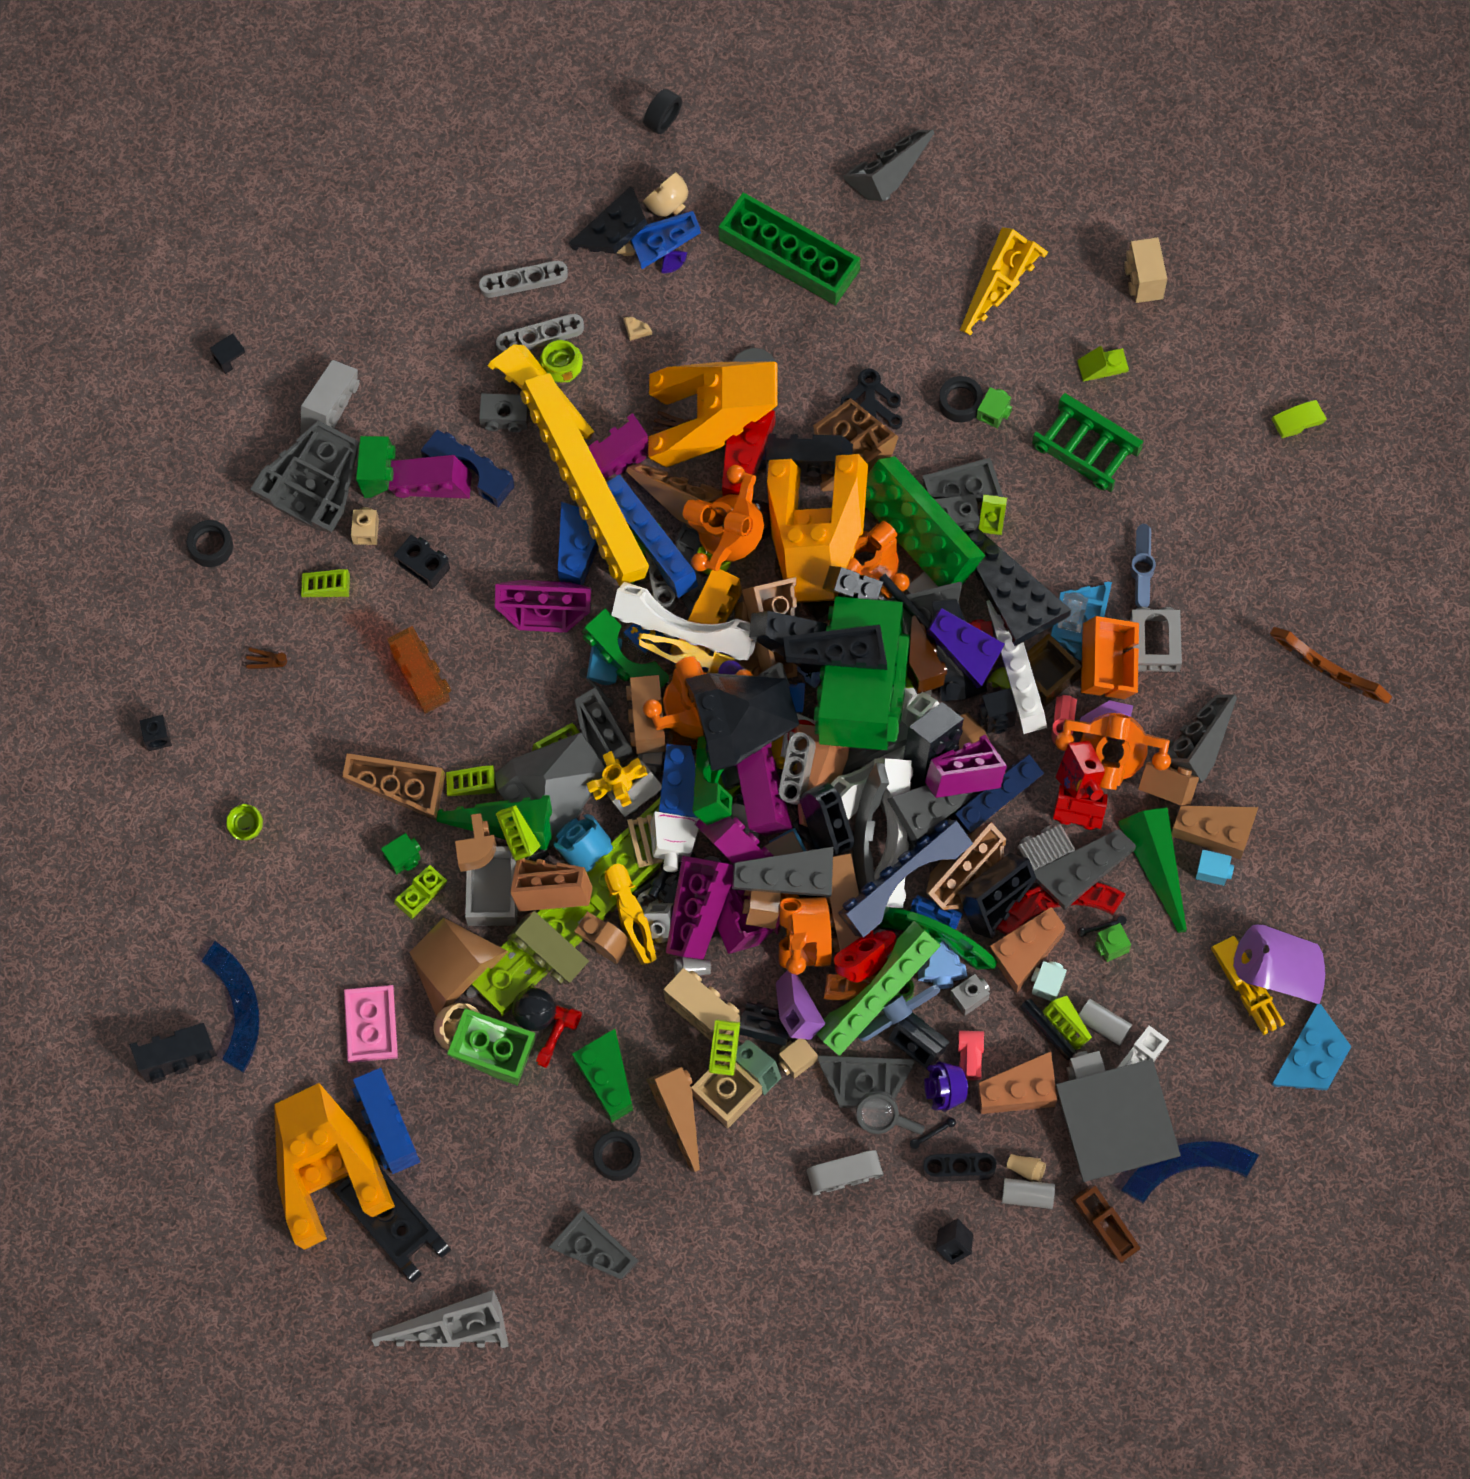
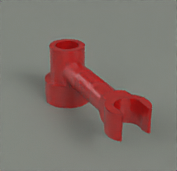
(564, 1018)

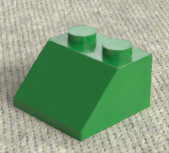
(374, 465)

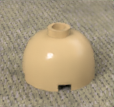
(668, 197)
(447, 1023)

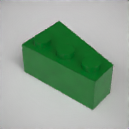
(605, 1074)

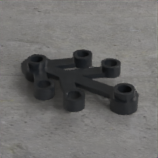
(871, 404)

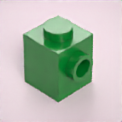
(402, 853)

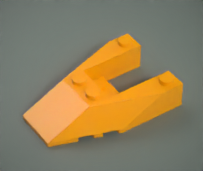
(726, 402)
(816, 538)
(316, 1149)

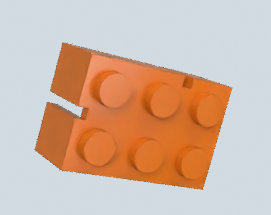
(1103, 662)

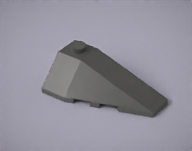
(886, 174)
(1202, 739)

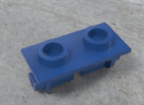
(930, 909)

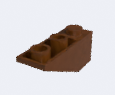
(924, 667)

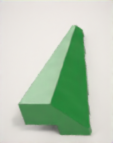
(535, 813)
(1156, 855)

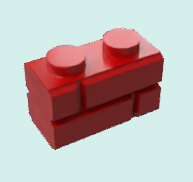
(1079, 811)

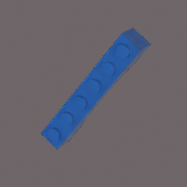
(666, 556)

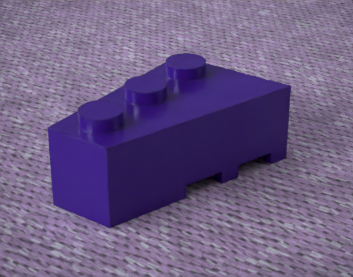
(965, 645)

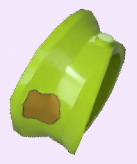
(561, 360)

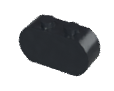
(827, 818)

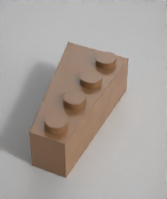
(777, 598)
(402, 783)
(843, 888)

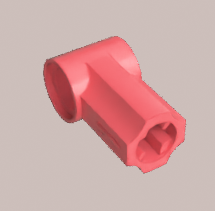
(1064, 709)
(971, 1049)

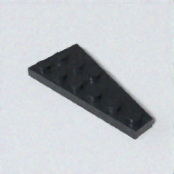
(1015, 594)

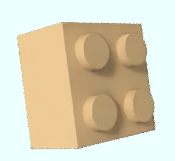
(1146, 270)
(727, 1095)

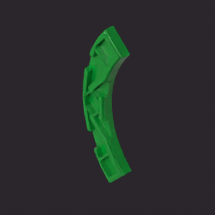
(895, 715)
(959, 943)

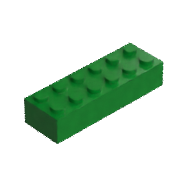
(789, 248)
(920, 523)

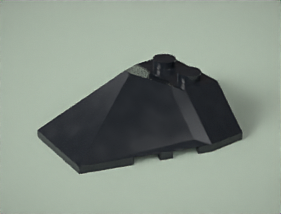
(740, 714)

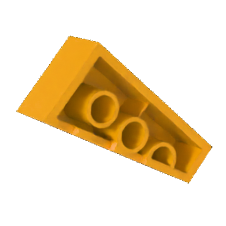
(714, 603)

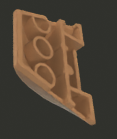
(865, 432)
(451, 961)

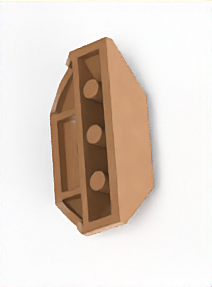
(955, 874)

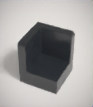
(227, 351)
(954, 1241)

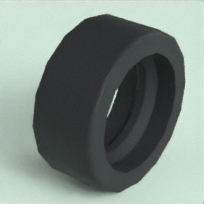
(662, 111)
(960, 415)
(213, 559)
(616, 1136)

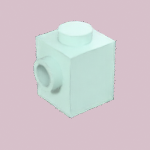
(1048, 980)

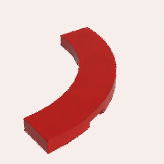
(1038, 900)

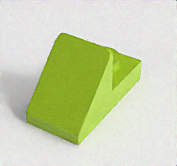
(1102, 364)
(992, 514)

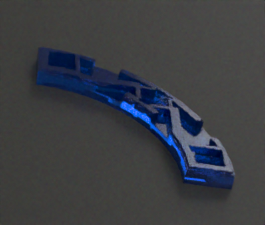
(244, 1005)
(1193, 1156)

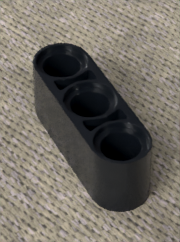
(971, 1162)

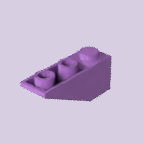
(797, 1008)

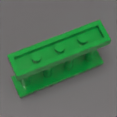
(1089, 421)

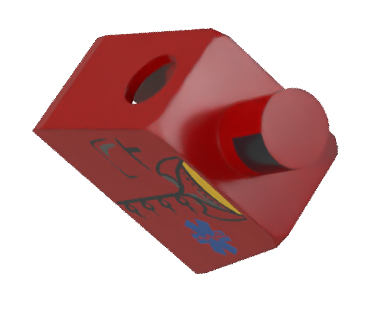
(1081, 771)

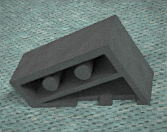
(601, 727)

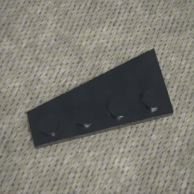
(843, 647)

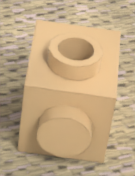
(365, 526)
(796, 1057)

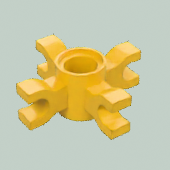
(617, 779)

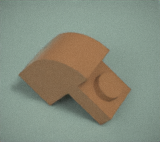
(477, 851)
(603, 936)

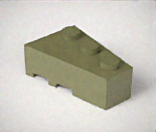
(547, 948)

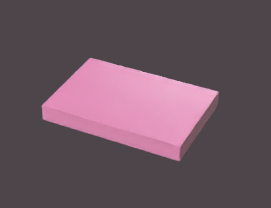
(370, 1023)

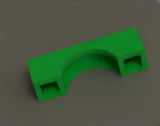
(603, 634)
(710, 798)

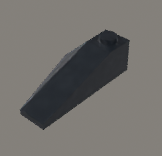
(956, 683)

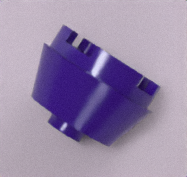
(945, 1086)

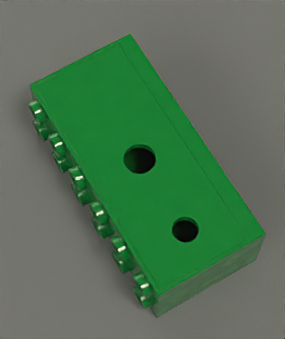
(858, 700)

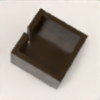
(1052, 668)

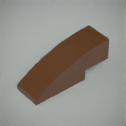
(1105, 1223)

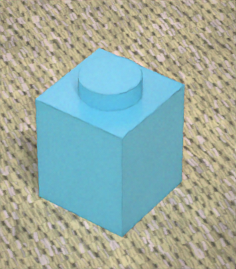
(1214, 867)

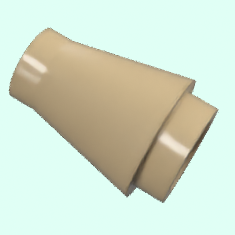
(1028, 1167)

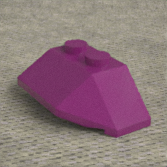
(543, 604)

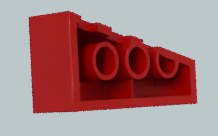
(747, 450)

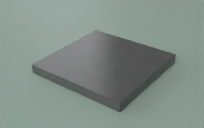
(1117, 1120)

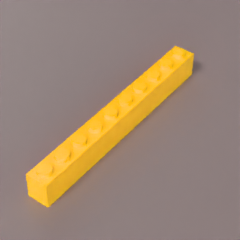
(584, 479)

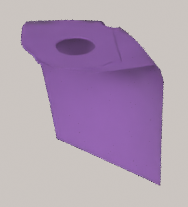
(1289, 966)

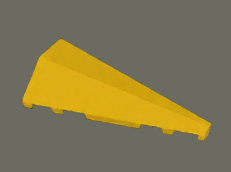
(1007, 262)
(521, 365)

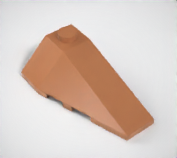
(826, 765)

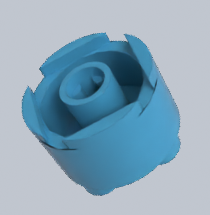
(583, 842)

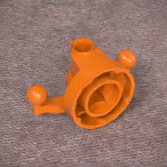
(741, 521)
(883, 543)
(677, 707)
(1134, 744)
(807, 932)

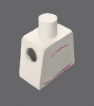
(672, 838)

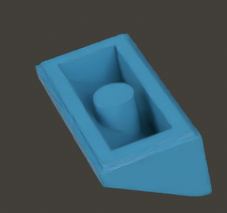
(599, 670)

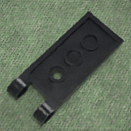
(385, 1225)

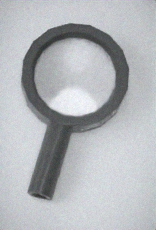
(879, 1113)

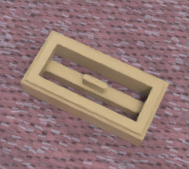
(640, 822)

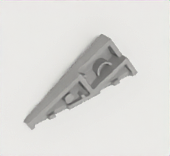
(470, 1320)

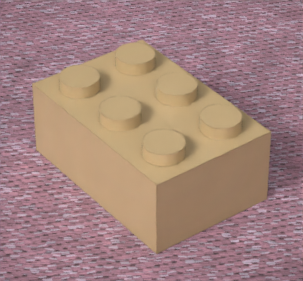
(699, 1004)

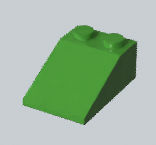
(492, 1046)

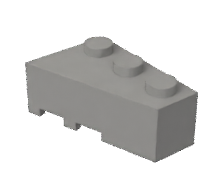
(329, 396)

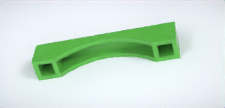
(908, 956)

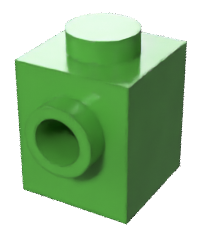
(994, 407)
(1112, 942)

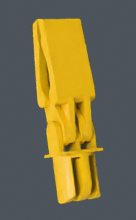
(689, 650)
(628, 908)
(1254, 998)

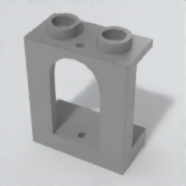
(1159, 662)

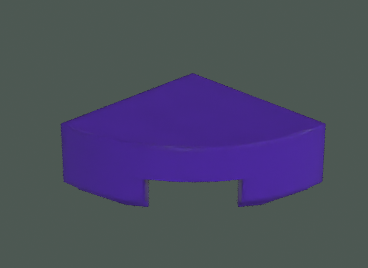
(673, 261)

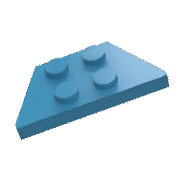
(1096, 606)
(1315, 1054)

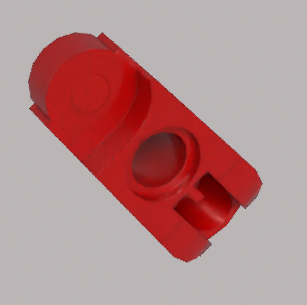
(865, 955)

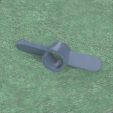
(1143, 554)
(896, 1011)

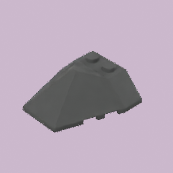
(311, 477)
(554, 771)

